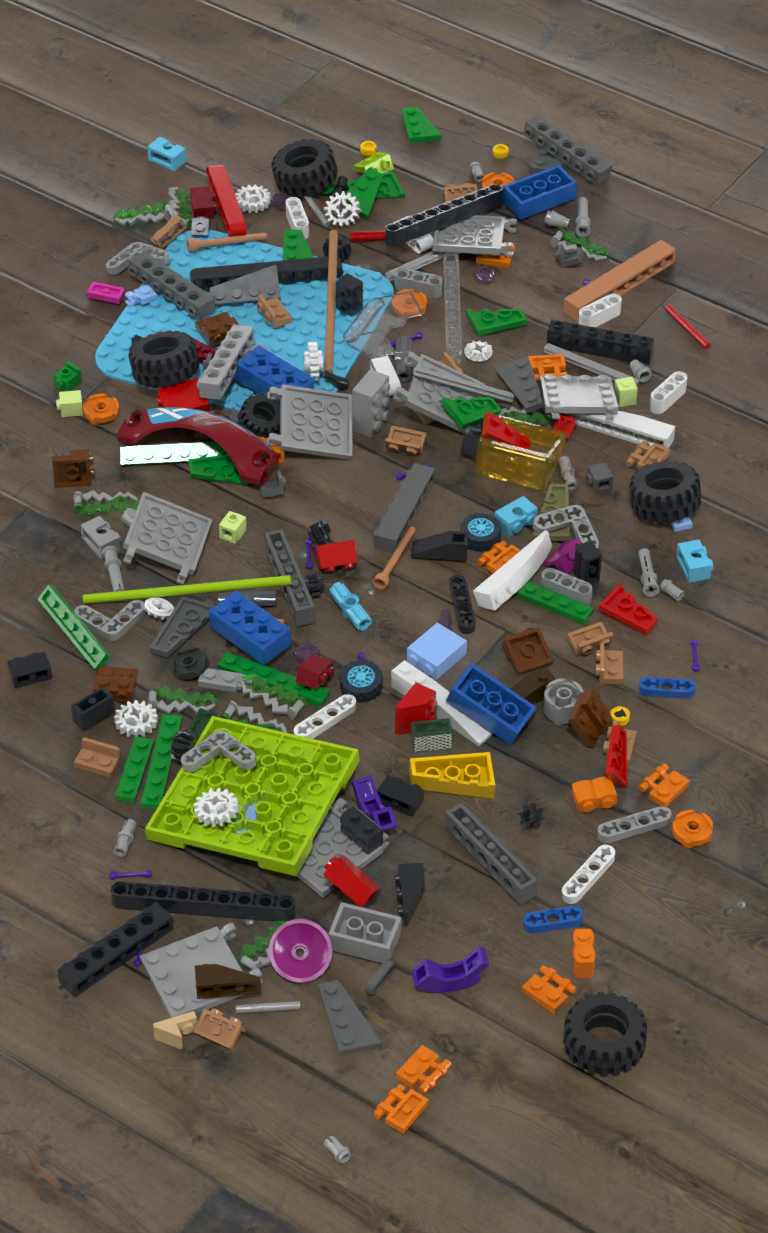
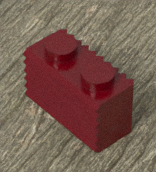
(202, 202)
(314, 671)

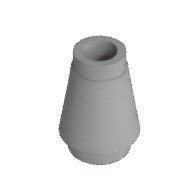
(555, 219)
(640, 371)

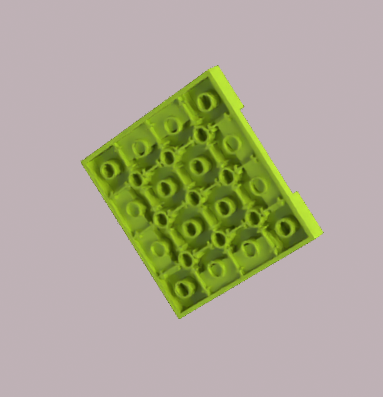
(290, 784)

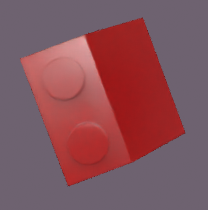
(335, 554)
(415, 706)

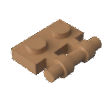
(652, 454)

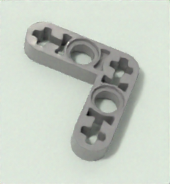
(121, 260)
(573, 521)
(114, 623)
(218, 743)

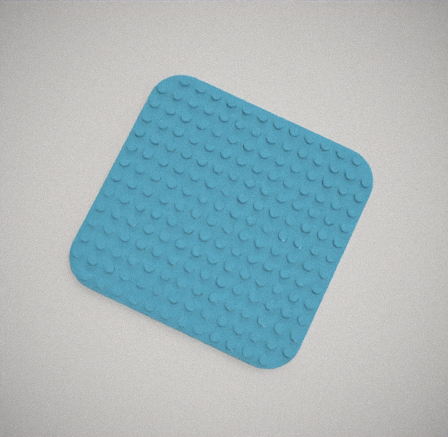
(302, 300)

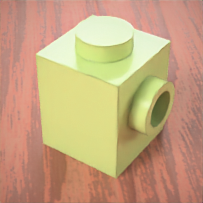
(625, 391)
(70, 403)
(232, 527)

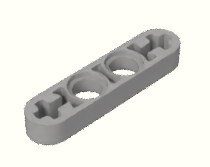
(607, 833)

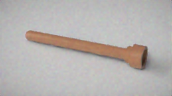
(194, 244)
(382, 579)

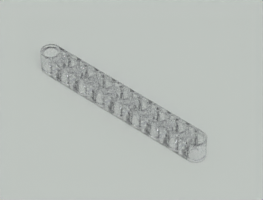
(452, 306)

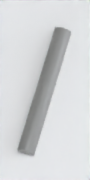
(317, 211)
(267, 1007)

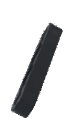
(462, 604)

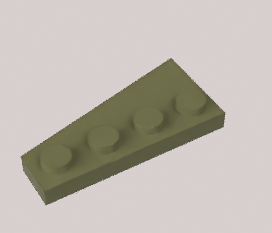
(556, 498)

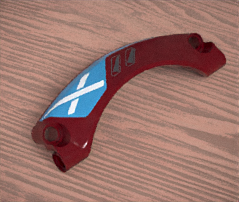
(241, 444)

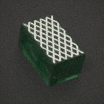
(431, 735)

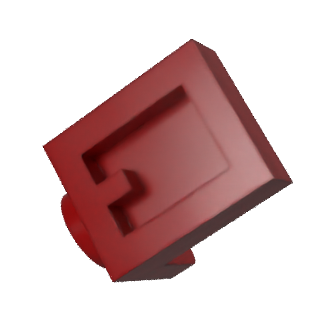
(567, 424)

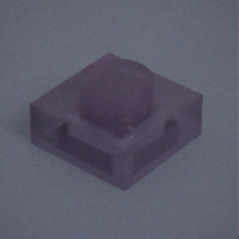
(446, 619)
(304, 650)

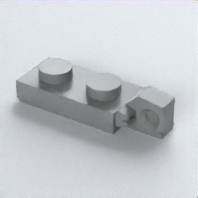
(222, 680)

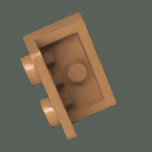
(406, 440)
(589, 638)

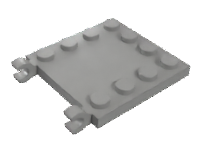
(475, 236)
(426, 395)
(578, 395)
(313, 421)
(167, 535)
(330, 843)
(173, 969)

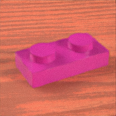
(106, 292)

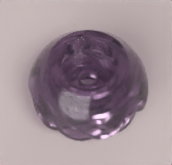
(279, 201)
(484, 275)

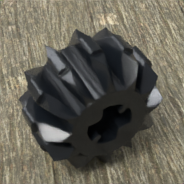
(344, 248)
(182, 743)

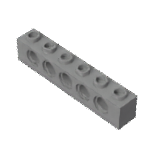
(223, 365)

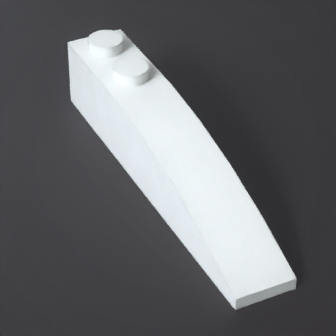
(628, 427)
(513, 574)
(406, 675)

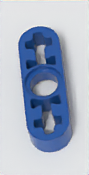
(681, 692)
(538, 926)

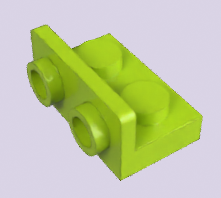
(379, 161)

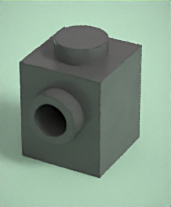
(599, 478)

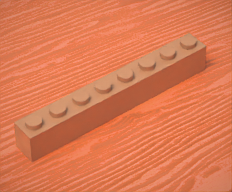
(622, 277)

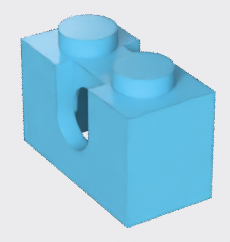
(163, 148)
(513, 522)
(694, 560)

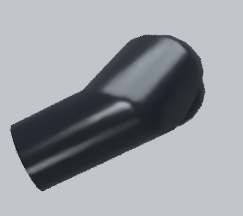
(339, 381)

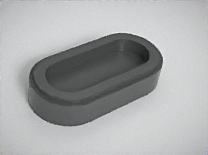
(380, 977)

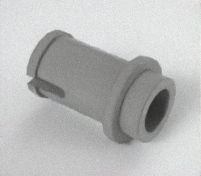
(476, 169)
(672, 590)
(341, 1153)

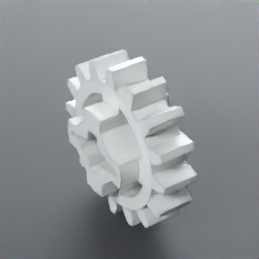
(253, 198)
(347, 215)
(313, 360)
(136, 719)
(216, 807)

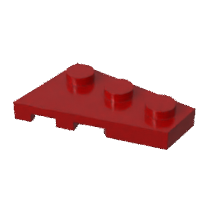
(502, 432)
(626, 610)
(617, 757)

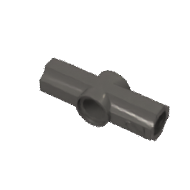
(403, 347)
(259, 597)

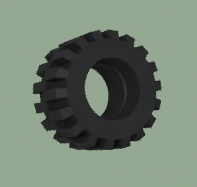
(260, 406)

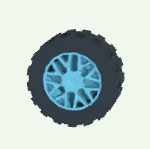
(483, 531)
(361, 680)

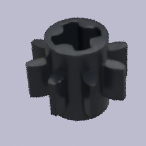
(319, 531)
(314, 584)
(525, 815)

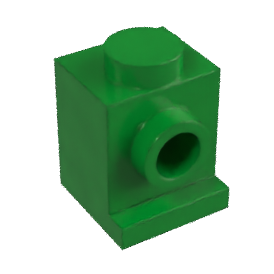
(68, 377)

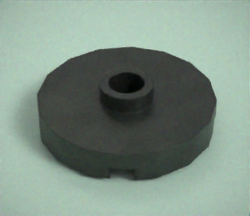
(189, 663)

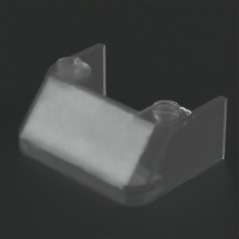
(375, 321)

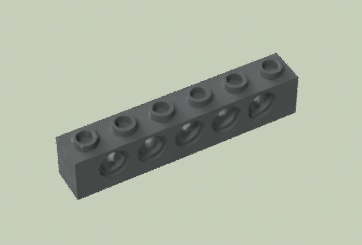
(567, 149)
(171, 285)
(284, 564)
(491, 853)

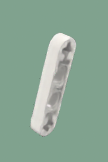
(322, 716)
(591, 875)

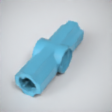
(350, 606)

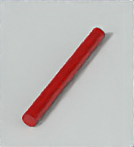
(687, 326)

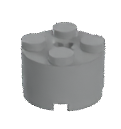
(560, 699)

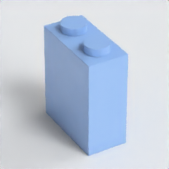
(436, 651)

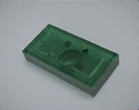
(200, 721)

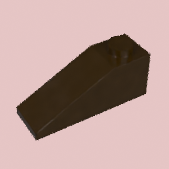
(534, 685)
(222, 981)

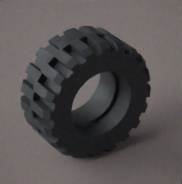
(304, 168)
(163, 359)
(665, 491)
(604, 1056)

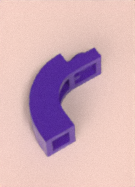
(371, 804)
(451, 977)

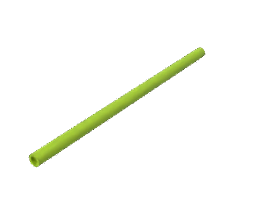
(187, 589)

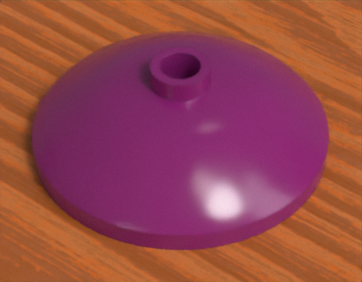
(307, 937)

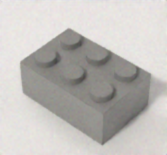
(370, 403)
(365, 933)

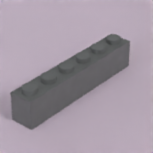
(404, 507)

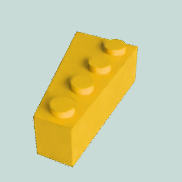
(455, 774)

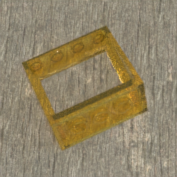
(520, 464)

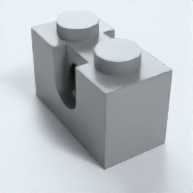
(99, 535)

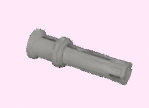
(582, 221)
(644, 556)
(113, 565)

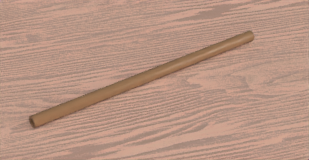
(331, 299)

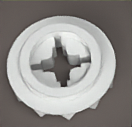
(475, 355)
(152, 607)

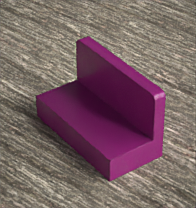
(563, 556)

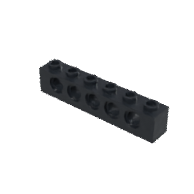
(600, 342)
(115, 949)

